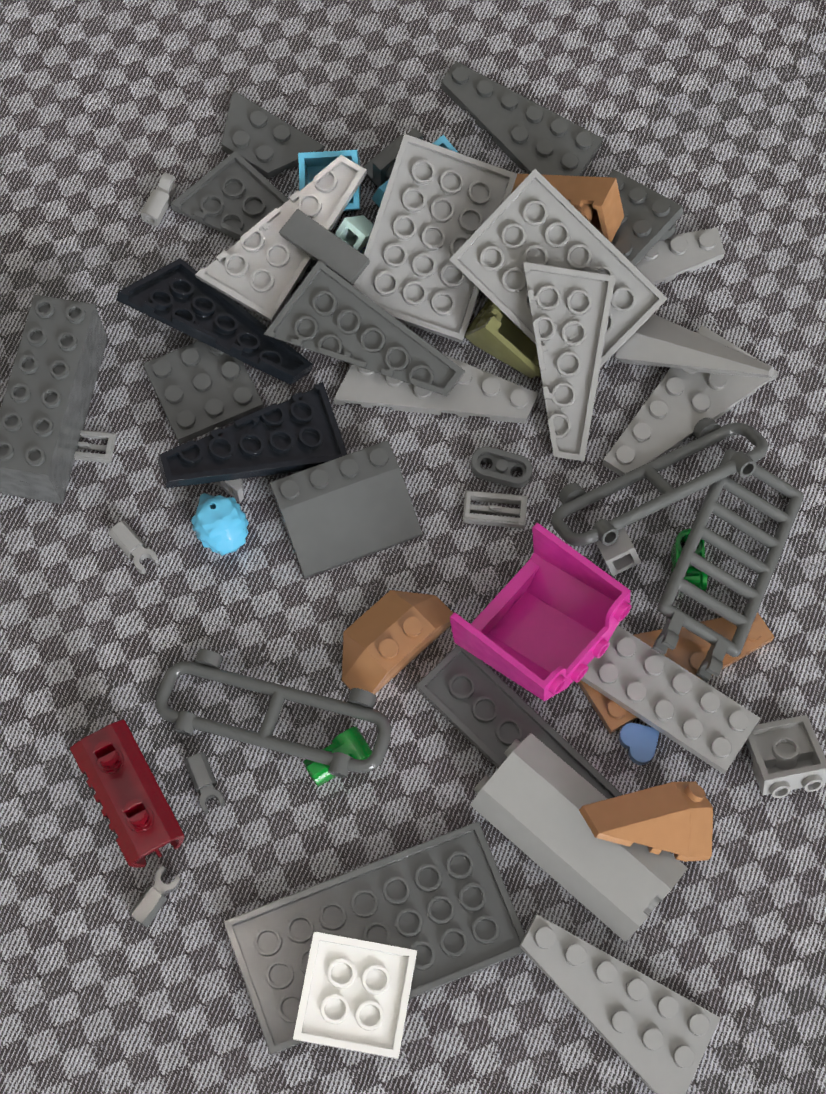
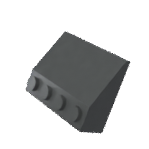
(345, 509)

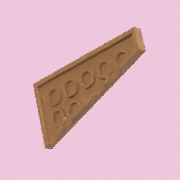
(688, 653)

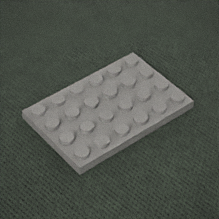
(423, 219)
(546, 229)

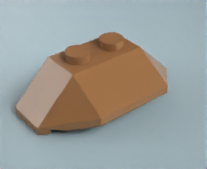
(391, 637)

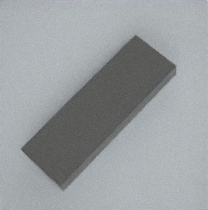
(324, 246)

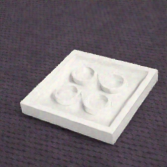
(355, 995)

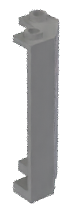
(537, 807)

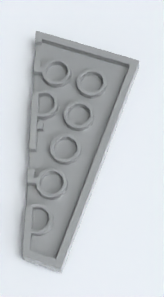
(570, 332)
(676, 408)
(637, 1016)

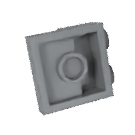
(786, 756)

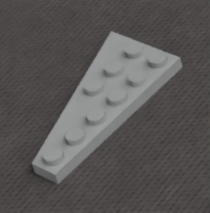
(265, 266)
(474, 395)

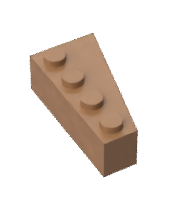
(593, 197)

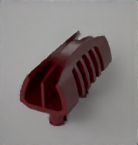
(127, 792)

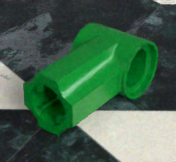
(348, 742)

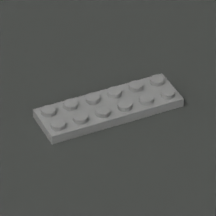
(671, 700)

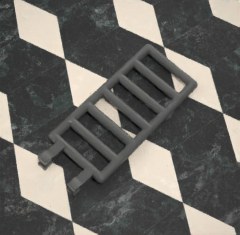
(676, 618)

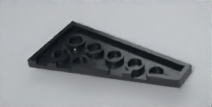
(206, 314)
(260, 444)

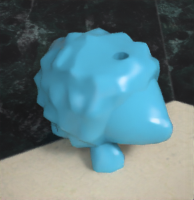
(220, 524)

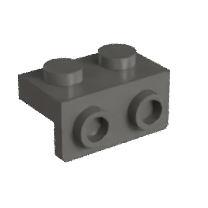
(381, 165)

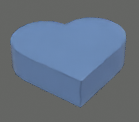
(639, 741)

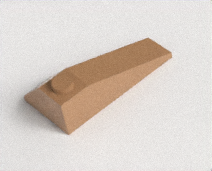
(663, 817)

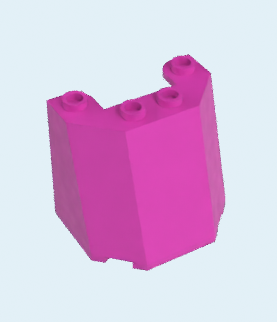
(547, 619)

